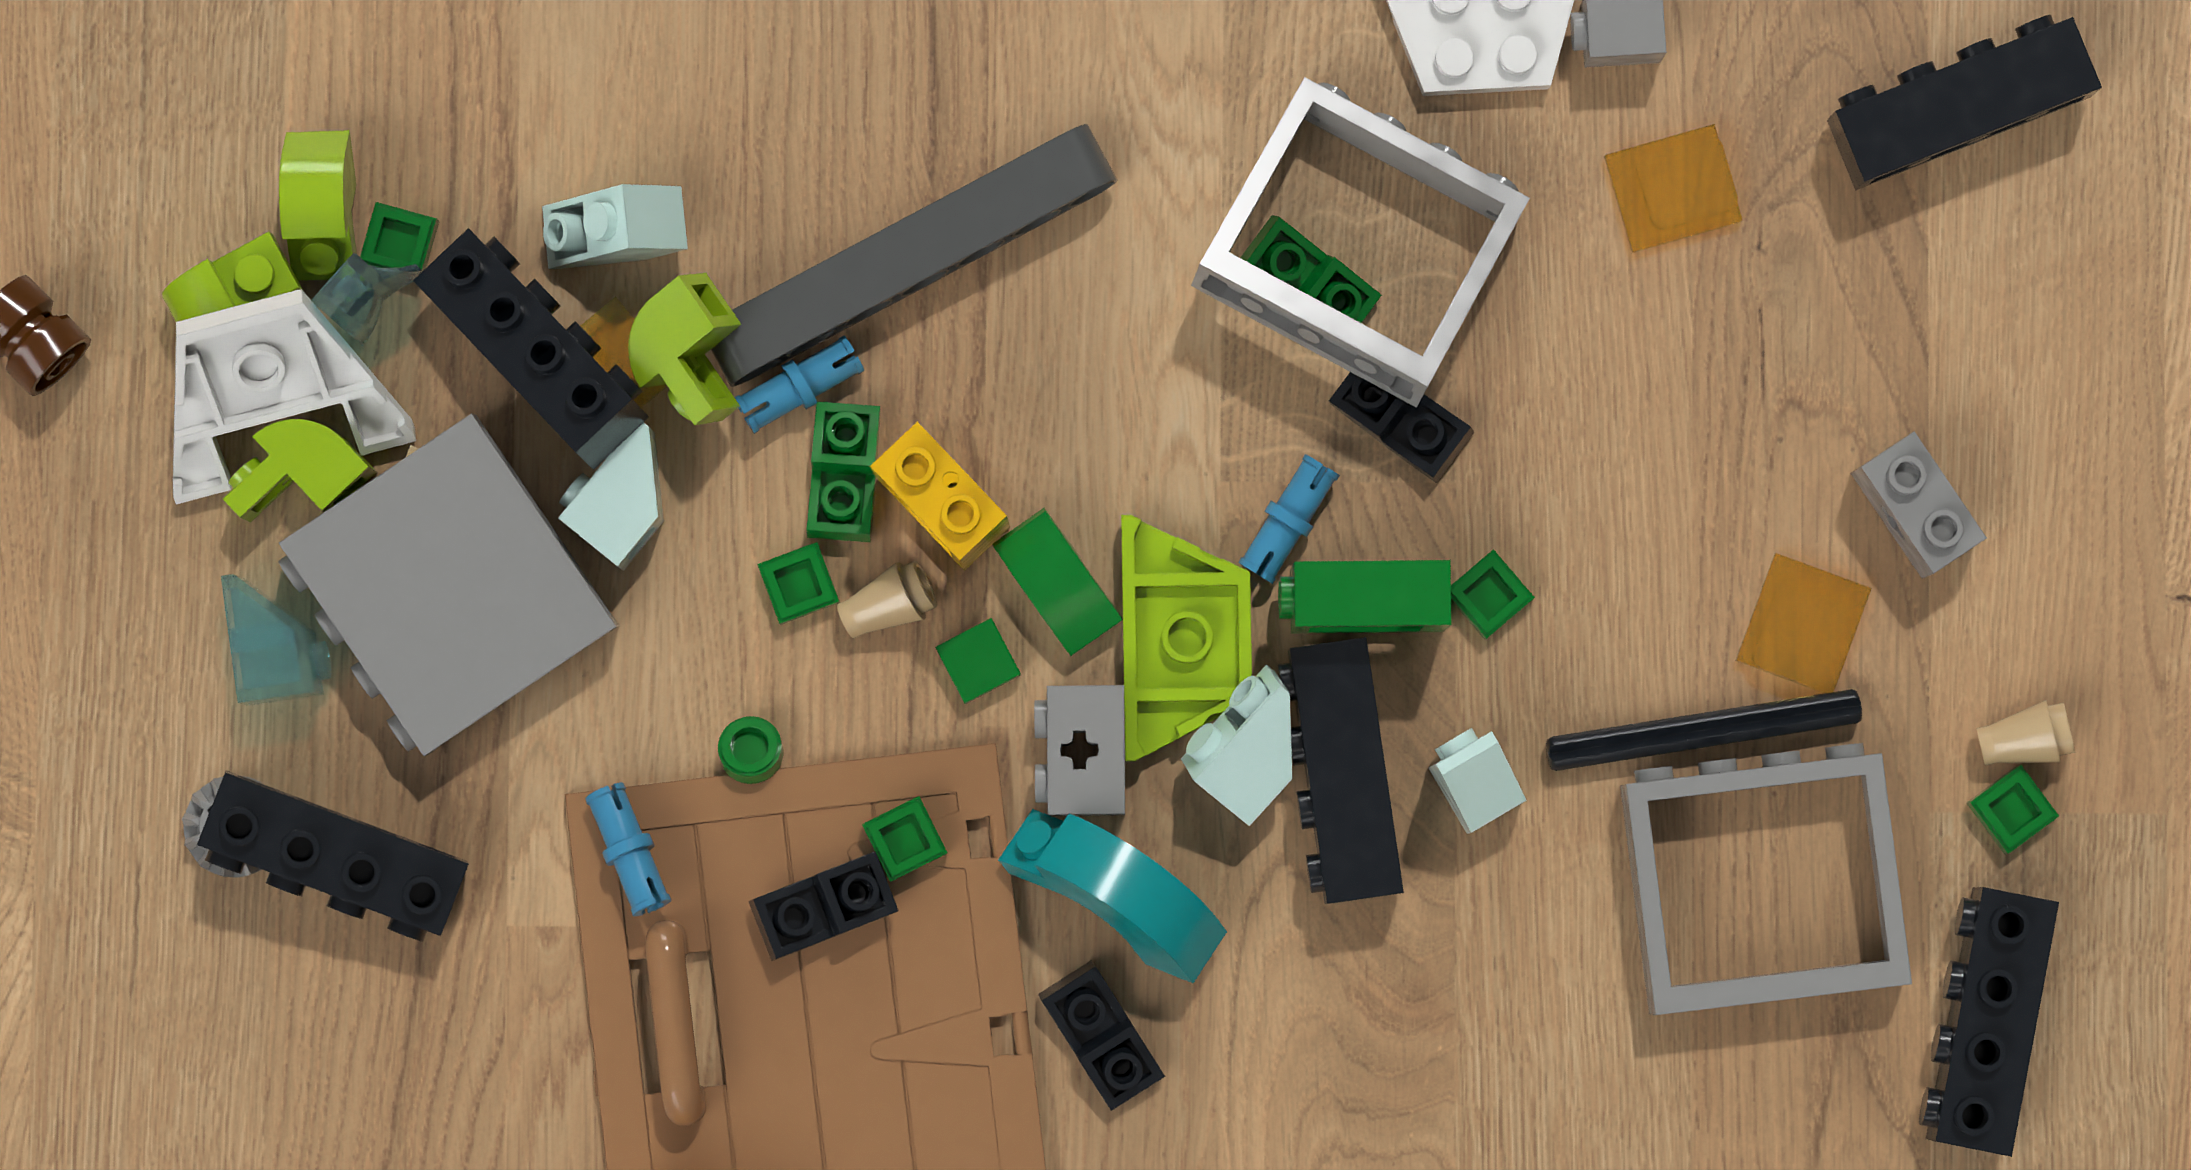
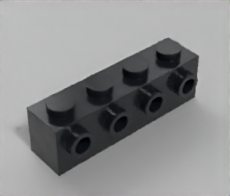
(1963, 102)
(531, 348)
(1343, 770)
(333, 854)
(1990, 1020)

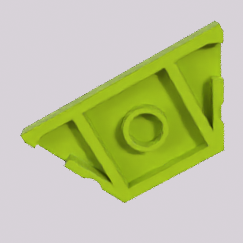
(1180, 636)

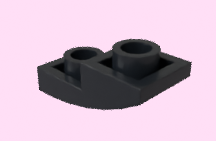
(1420, 435)
(823, 906)
(1101, 1035)

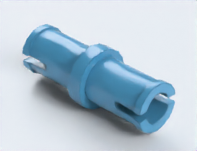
(799, 384)
(1289, 518)
(628, 849)

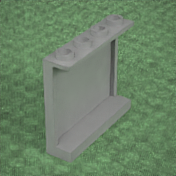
(445, 586)

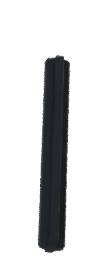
(1704, 730)

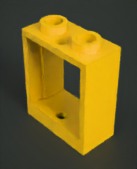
(956, 517)

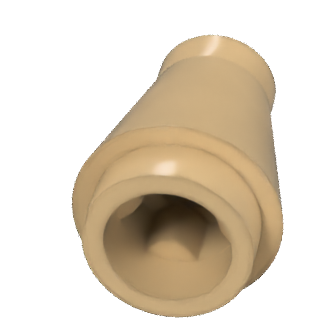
(890, 600)
(2028, 736)

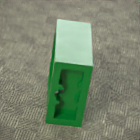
(1367, 596)

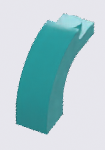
(1119, 885)

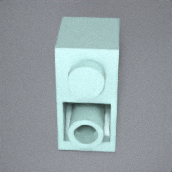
(615, 226)
(620, 502)
(1248, 749)
(1476, 779)

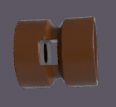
(35, 342)

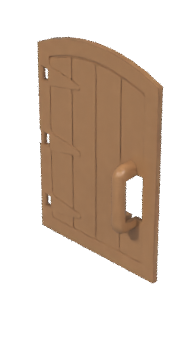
(841, 1050)

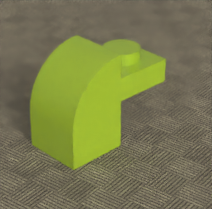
(317, 201)
(237, 278)
(671, 345)
(300, 453)

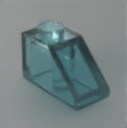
(270, 647)

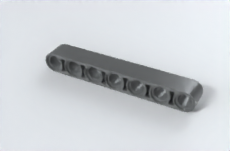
(914, 253)

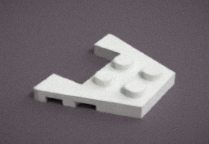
(1481, 43)
(262, 367)

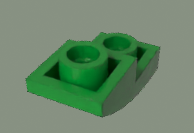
(1301, 264)
(841, 472)
(1057, 581)

